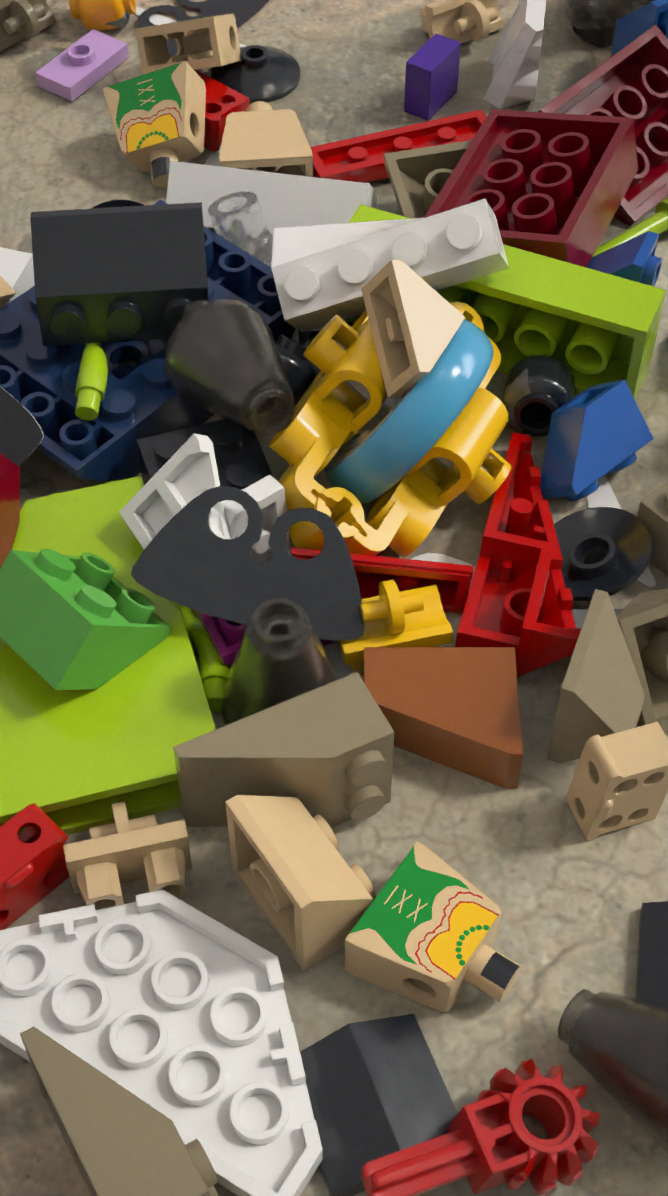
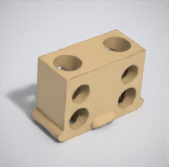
(620, 780)

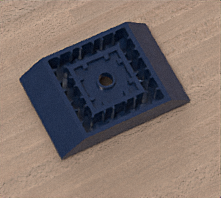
(137, 397)

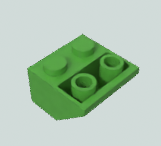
(74, 618)

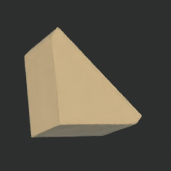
(407, 324)

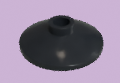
(261, 74)
(602, 550)

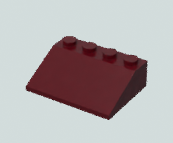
(634, 87)
(546, 179)

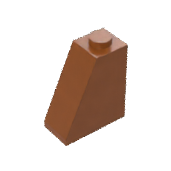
(452, 706)

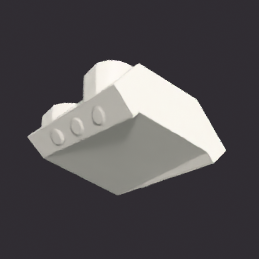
(517, 57)

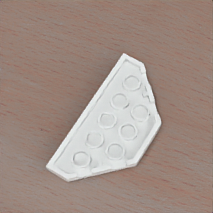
(177, 1019)

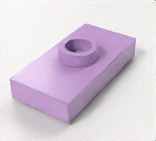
(82, 65)

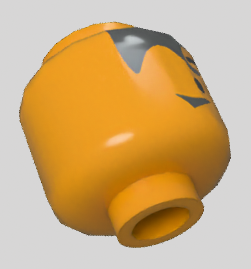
(102, 14)

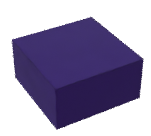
(432, 76)

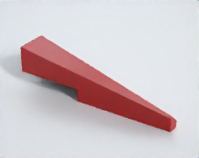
(518, 578)

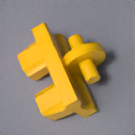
(398, 620)

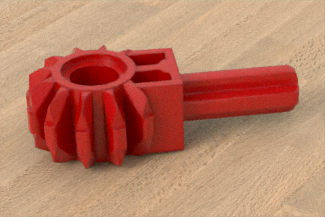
(492, 1143)

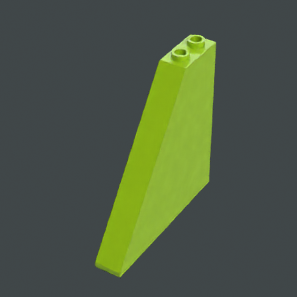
(108, 743)

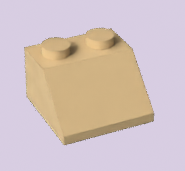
(296, 874)

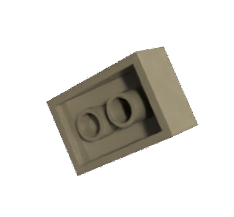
(319, 747)
(112, 1133)

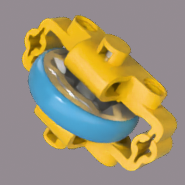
(402, 450)

